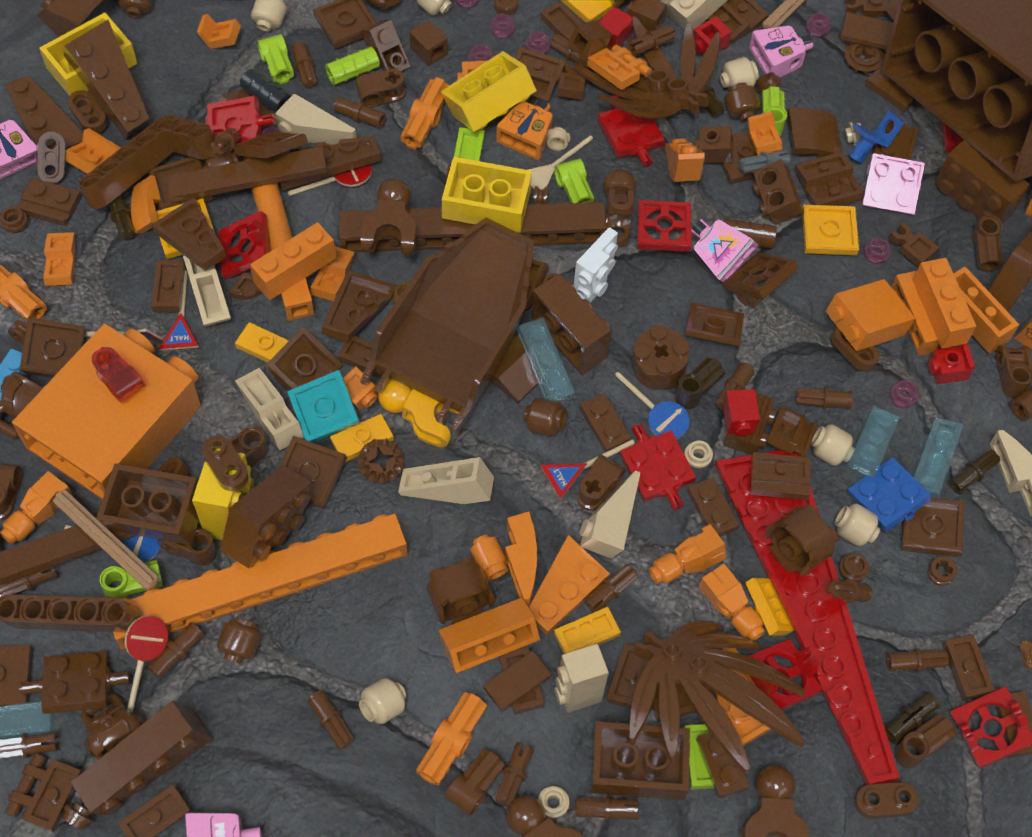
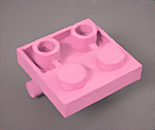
(892, 184)

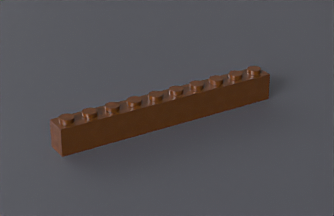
(543, 223)

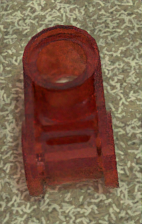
(116, 374)

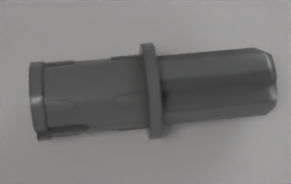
(754, 163)

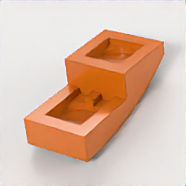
(142, 205)
(59, 259)
(332, 275)

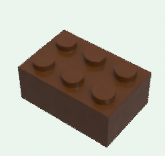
(979, 184)
(572, 323)
(150, 504)
(265, 516)
(639, 767)

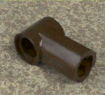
(698, 382)

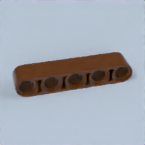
(78, 618)

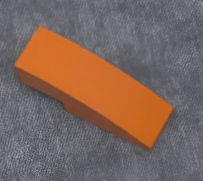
(522, 555)

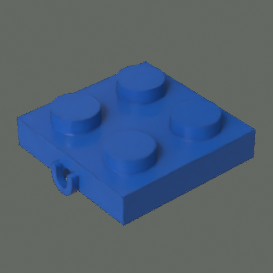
(890, 494)

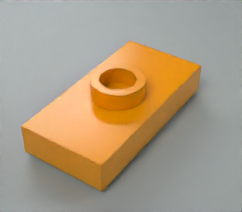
(259, 342)
(353, 439)
(769, 606)
(587, 631)

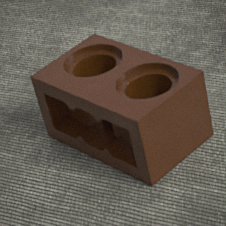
(781, 190)

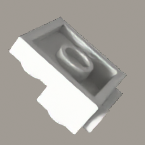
(595, 266)

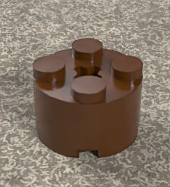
(660, 358)
(801, 540)
(459, 591)

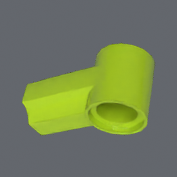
(275, 54)
(774, 102)
(573, 179)
(128, 585)

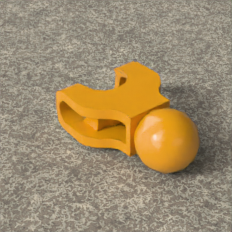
(418, 410)

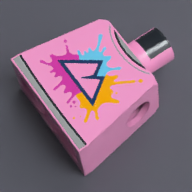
(722, 247)

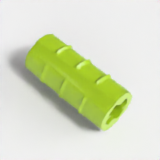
(352, 65)

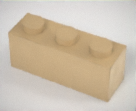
(581, 678)

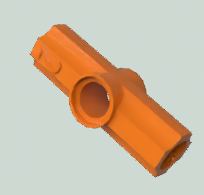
(424, 114)
(17, 295)
(451, 739)

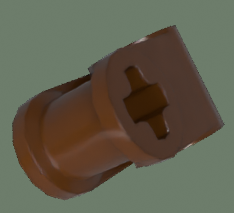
(378, 89)
(1014, 369)
(244, 438)
(599, 480)
(9, 484)
(189, 552)

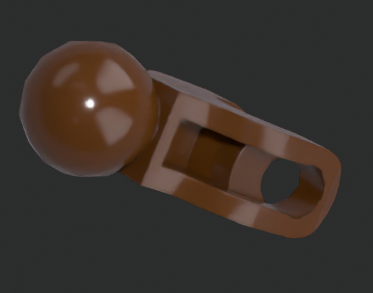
(619, 189)
(390, 218)
(775, 809)
(528, 818)

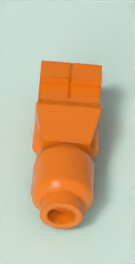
(35, 507)
(691, 556)
(730, 600)

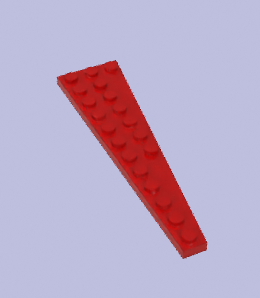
(818, 624)

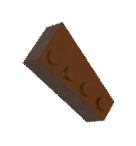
(106, 75)
(141, 758)

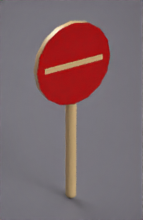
(348, 178)
(144, 641)

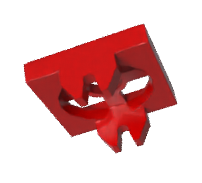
(681, 209)
(259, 243)
(801, 667)
(1002, 698)

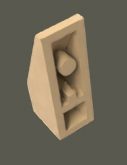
(319, 126)
(452, 481)
(608, 526)

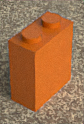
(870, 314)

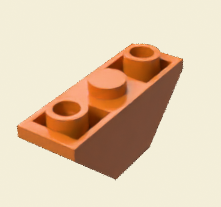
(684, 160)

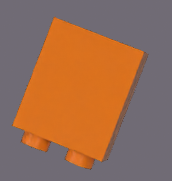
(87, 430)

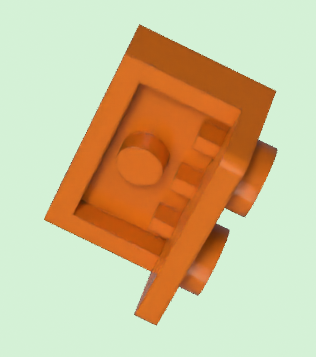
(90, 152)

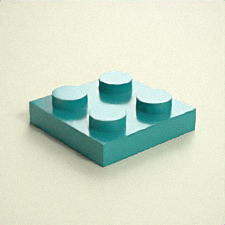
(324, 407)

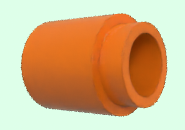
(490, 556)

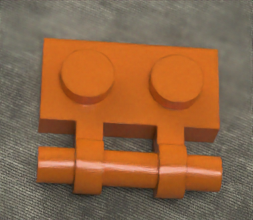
(618, 66)

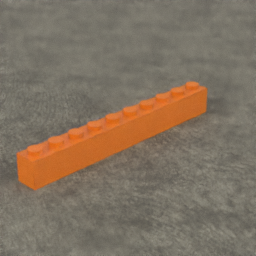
(278, 575)

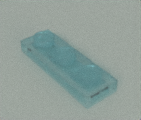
(545, 360)
(873, 441)
(938, 455)

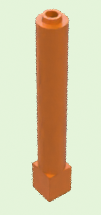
(267, 197)

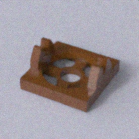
(776, 271)

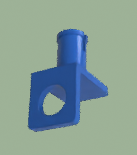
(869, 138)

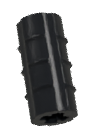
(264, 90)

